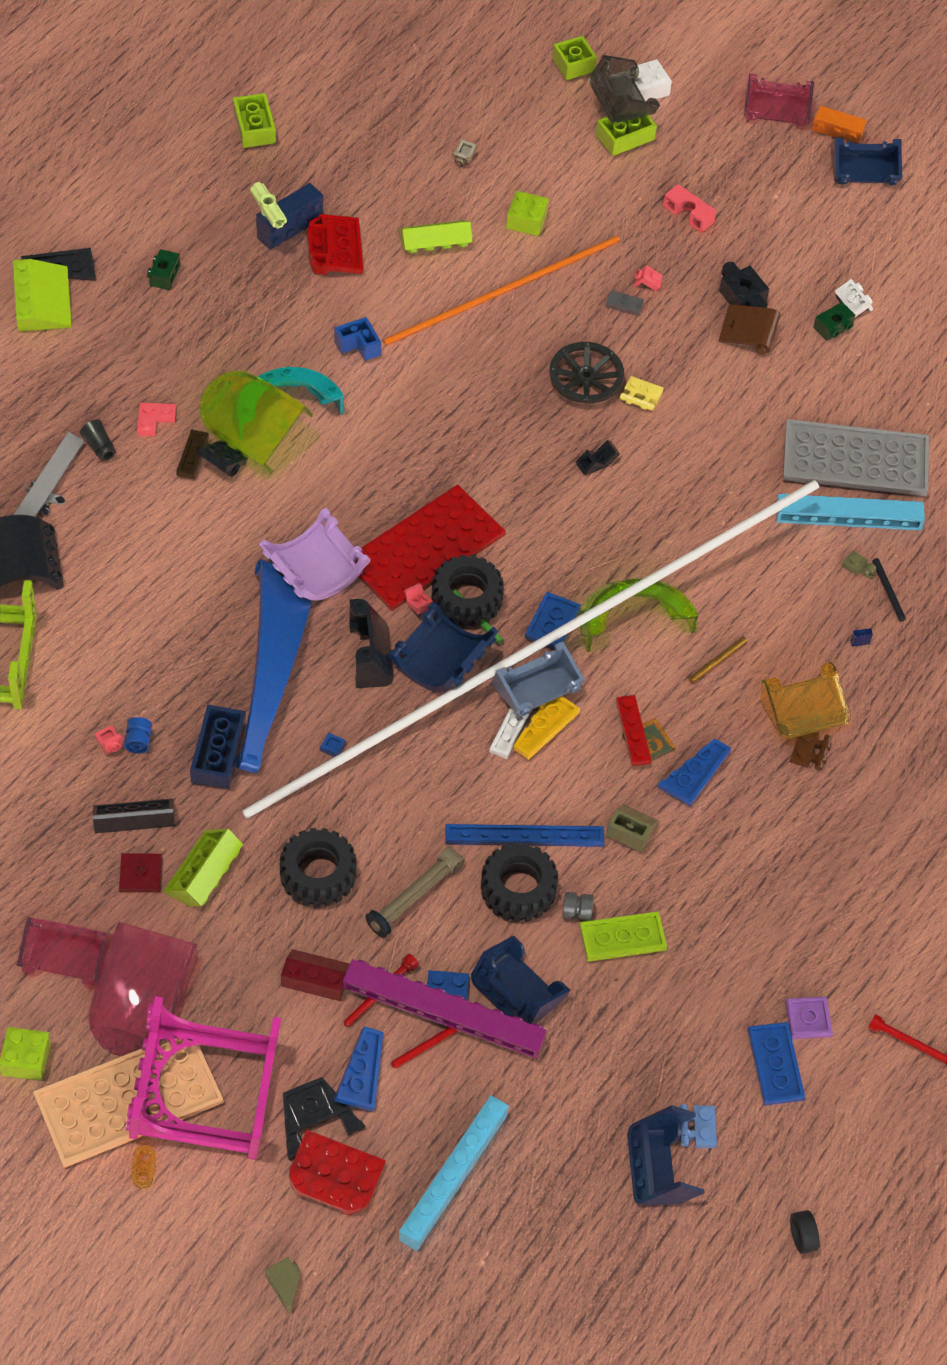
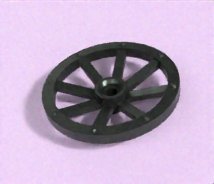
(586, 374)

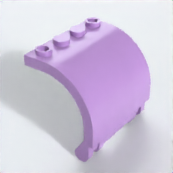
(318, 560)

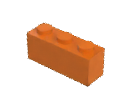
(839, 124)

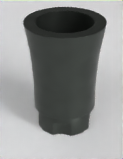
(98, 439)

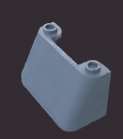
(539, 680)

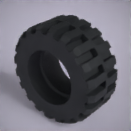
(468, 571)
(519, 859)
(317, 890)

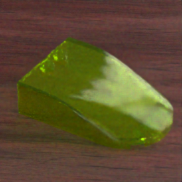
(249, 414)

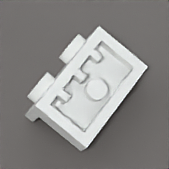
(853, 298)

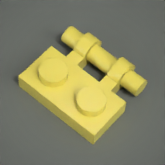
(644, 390)

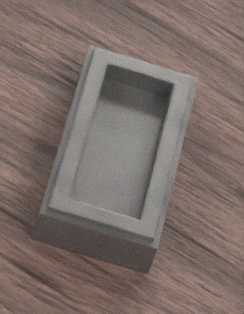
(624, 302)

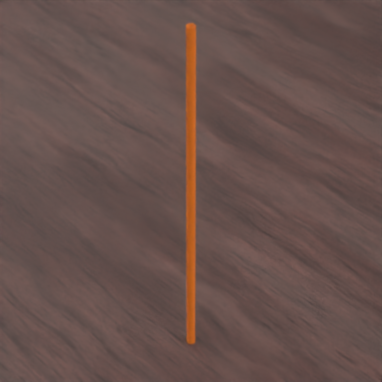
(501, 290)

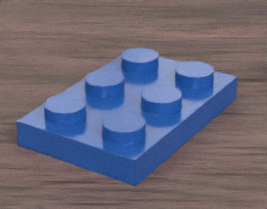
(550, 615)

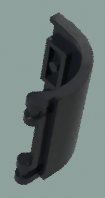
(29, 551)

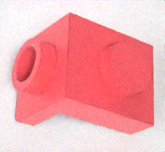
(648, 277)
(417, 599)
(109, 739)

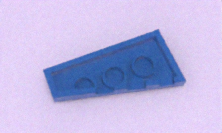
(696, 772)
(361, 1075)

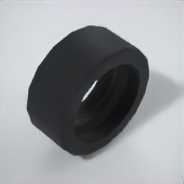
(804, 1231)

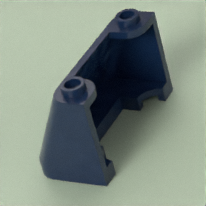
(867, 162)
(513, 984)

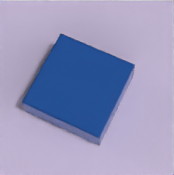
(332, 745)

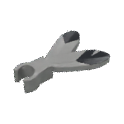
(53, 498)

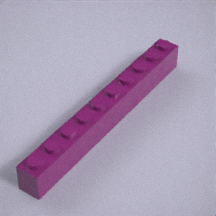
(444, 1008)

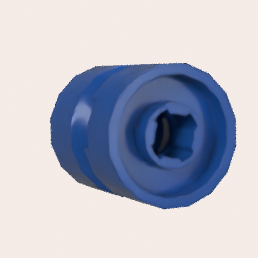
(137, 735)

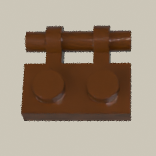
(804, 748)

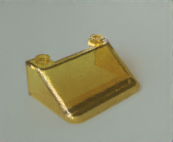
(806, 704)

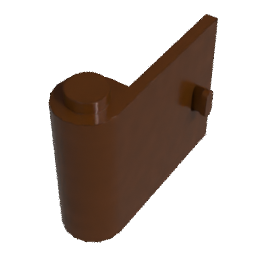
(750, 327)

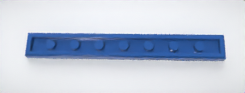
(532, 834)

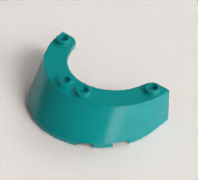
(318, 384)

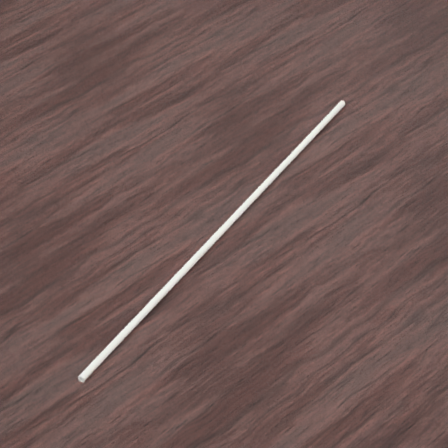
(527, 651)

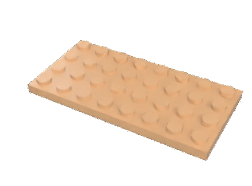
(91, 1108)

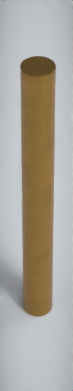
(717, 660)

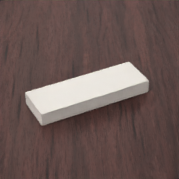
(508, 734)

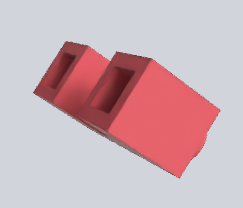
(681, 199)

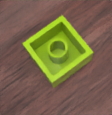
(574, 57)
(527, 213)
(25, 1053)

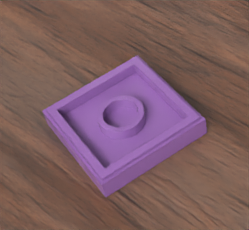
(808, 1017)

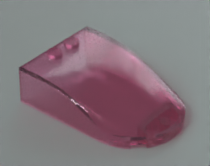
(134, 972)

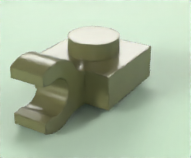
(856, 563)

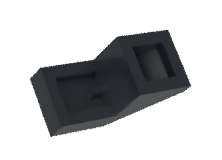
(594, 461)

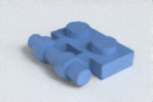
(704, 1127)

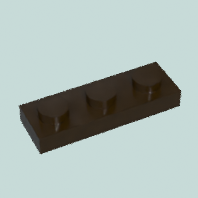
(190, 459)

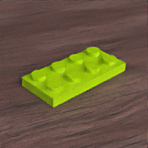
(623, 936)

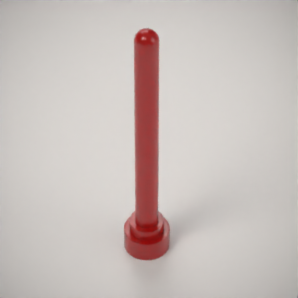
(408, 964)
(879, 1025)
(423, 1047)

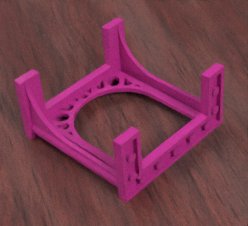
(167, 1026)

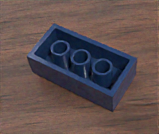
(299, 210)
(218, 746)

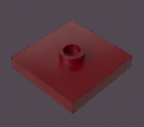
(140, 872)

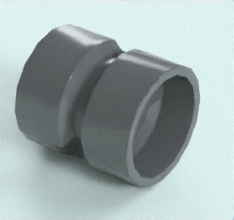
(577, 906)

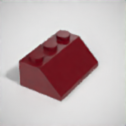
(314, 974)

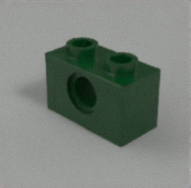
(164, 269)
(834, 321)

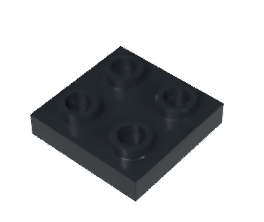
(223, 457)

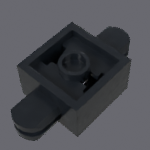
(743, 286)

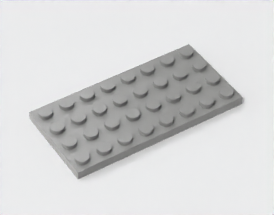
(856, 457)

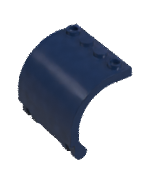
(439, 651)

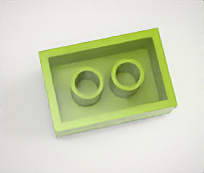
(254, 120)
(626, 134)

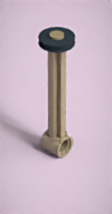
(447, 862)

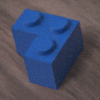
(358, 335)

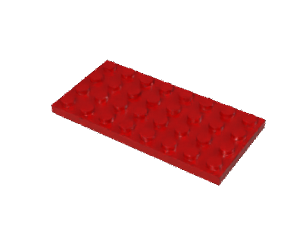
(423, 541)

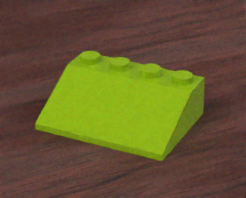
(41, 295)

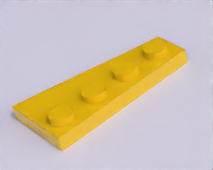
(545, 725)

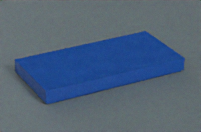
(776, 1063)

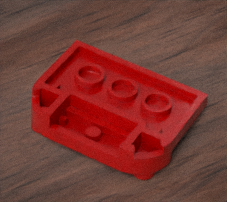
(334, 244)
(334, 1173)

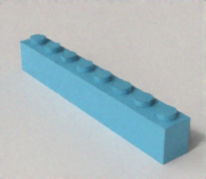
(853, 512)
(453, 1173)

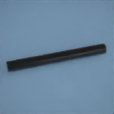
(889, 590)

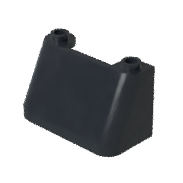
(372, 663)

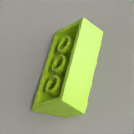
(435, 235)
(204, 867)

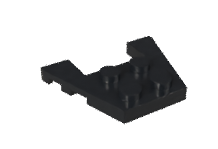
(310, 1106)

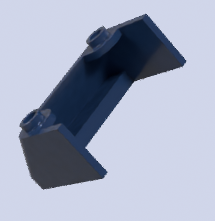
(652, 1161)

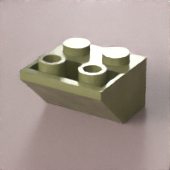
(631, 827)

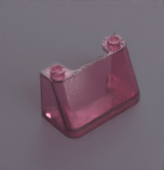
(778, 101)
(63, 949)

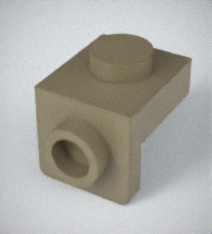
(464, 152)

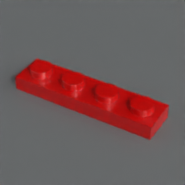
(633, 730)

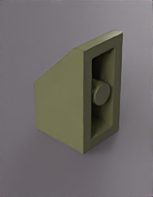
(284, 1281)

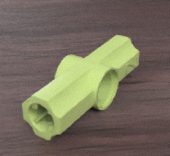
(268, 205)

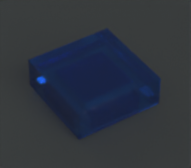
(861, 637)

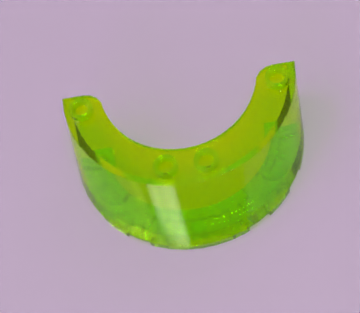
(669, 598)

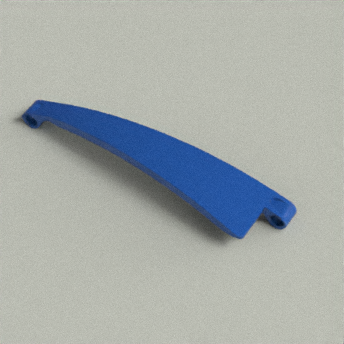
(279, 636)

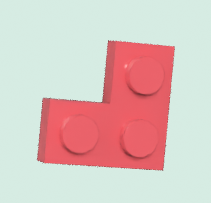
(151, 414)

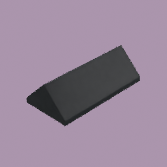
(133, 815)

